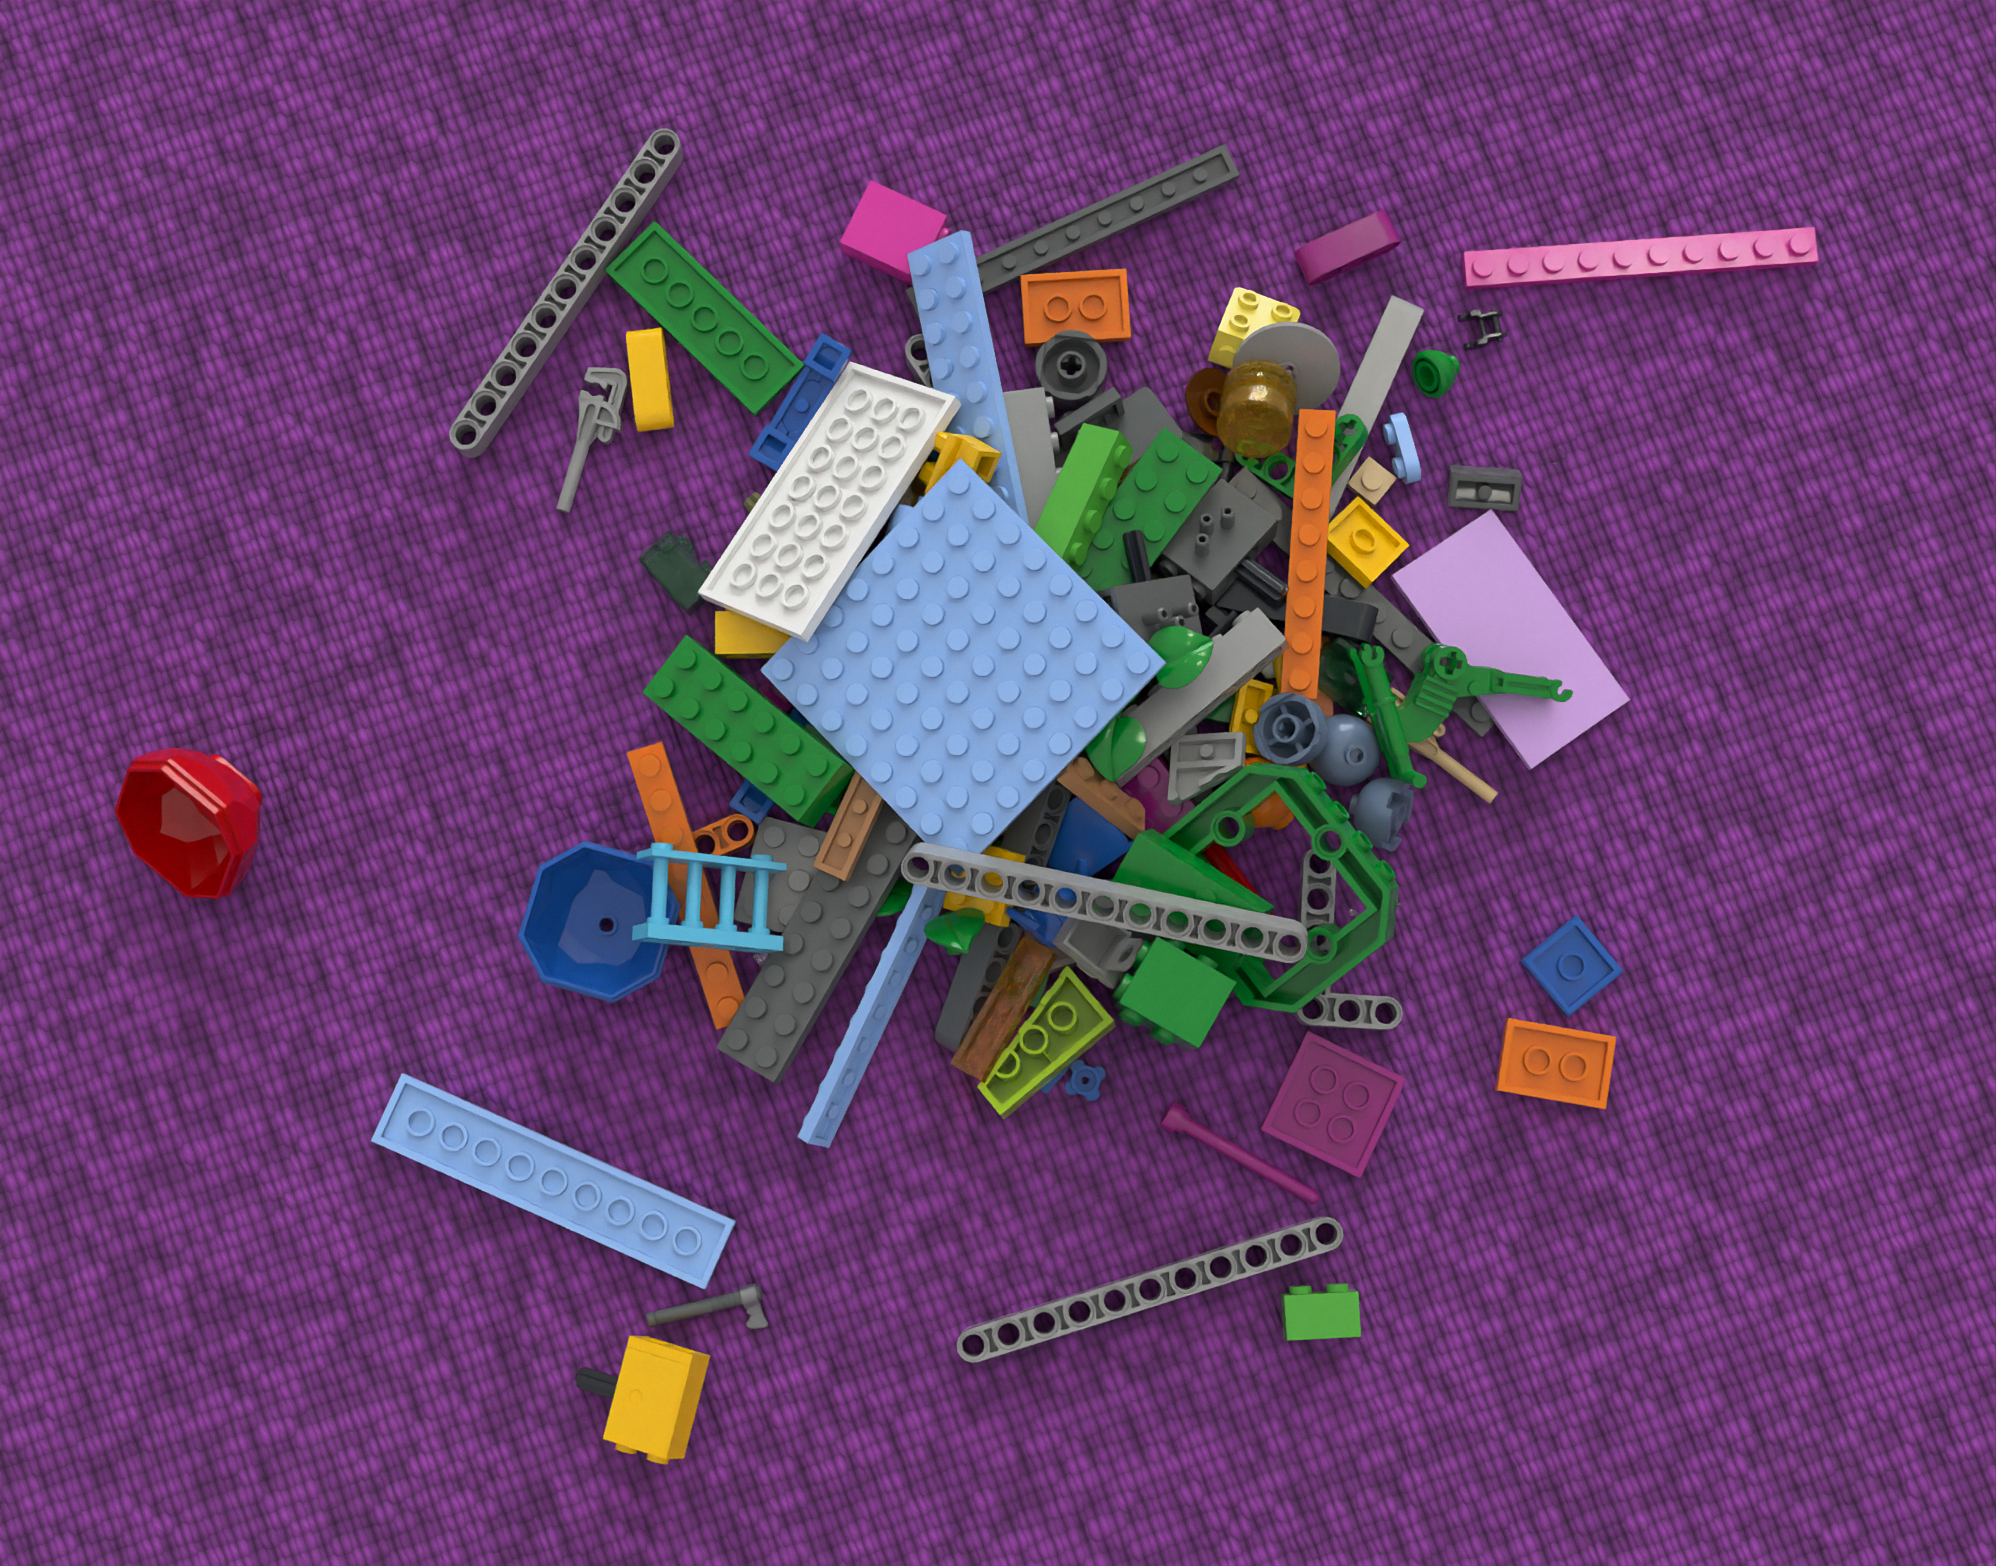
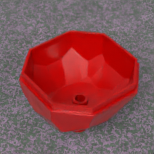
(191, 820)

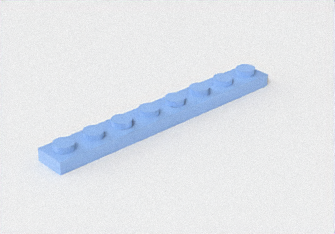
(871, 1017)

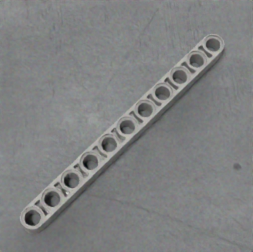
(567, 310)
(1122, 895)
(1168, 1289)

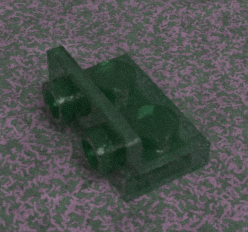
(1339, 677)

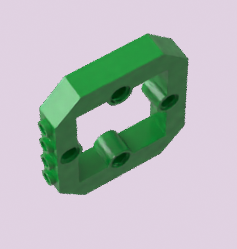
(1354, 860)

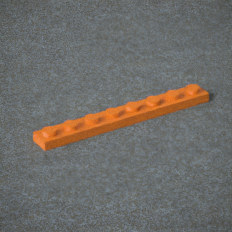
(1308, 552)
(671, 826)

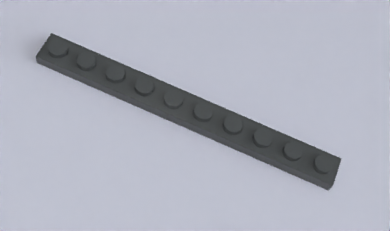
(1102, 220)
(1392, 628)

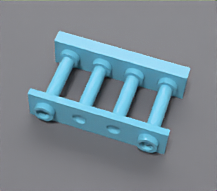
(691, 930)

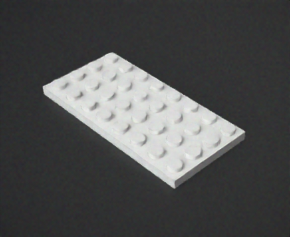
(829, 500)

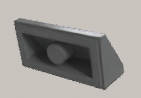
(1484, 487)

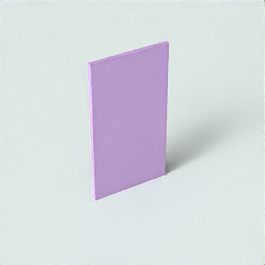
(1498, 610)

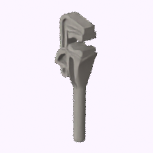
(595, 420)

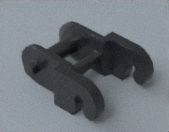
(1478, 317)

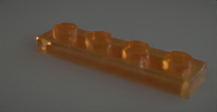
(1003, 1009)

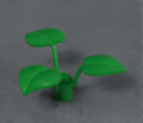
(1124, 738)
(951, 930)

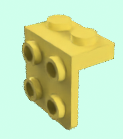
(1243, 316)

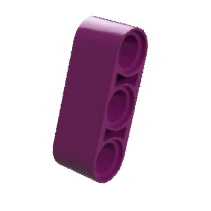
(1347, 248)

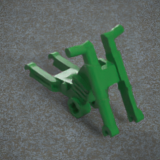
(1431, 698)

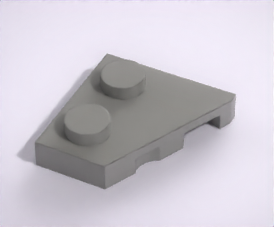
(1203, 762)

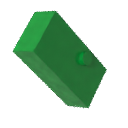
(1168, 868)

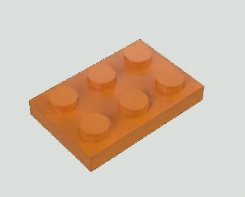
(1076, 301)
(1555, 1063)

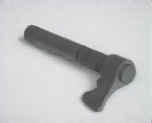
(748, 1296)

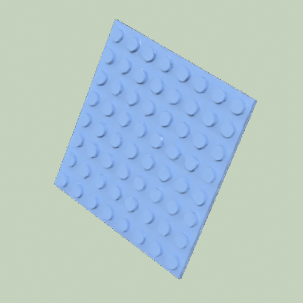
(963, 666)

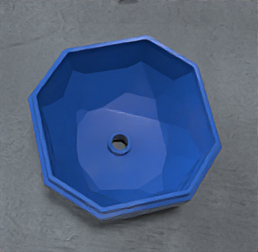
(566, 916)

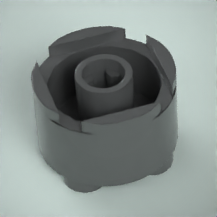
(1054, 361)

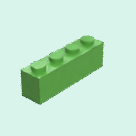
(1083, 492)

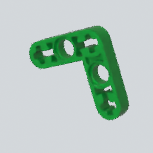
(1286, 485)

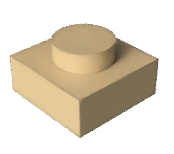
(1371, 482)

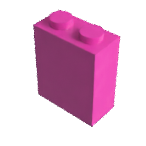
(889, 228)

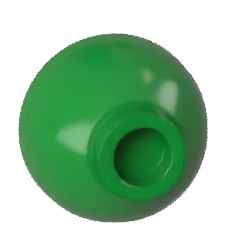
(1434, 372)

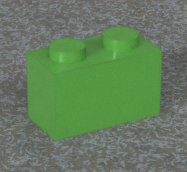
(1320, 1313)

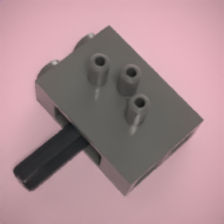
(1221, 545)
(1150, 603)

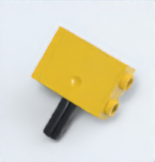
(651, 1397)

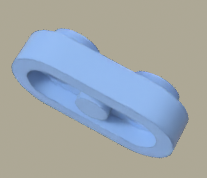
(1406, 460)

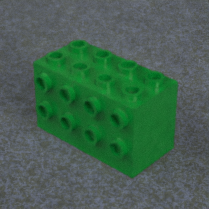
(1172, 993)

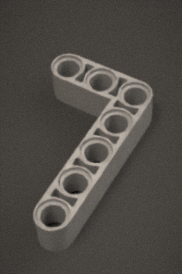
(1330, 1002)

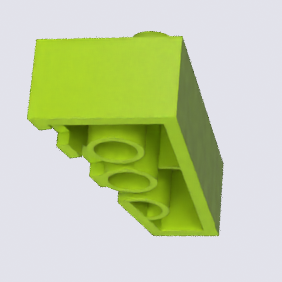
(1047, 1043)

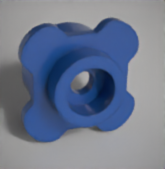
(1075, 1083)

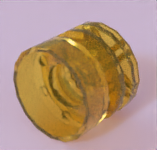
(1257, 409)

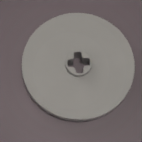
(1304, 348)

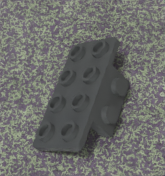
(1136, 417)

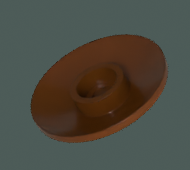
(1204, 398)

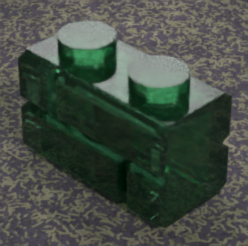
(677, 570)

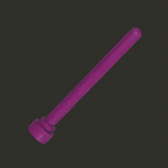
(1179, 1120)

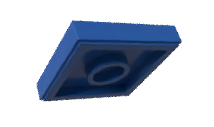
(1571, 966)

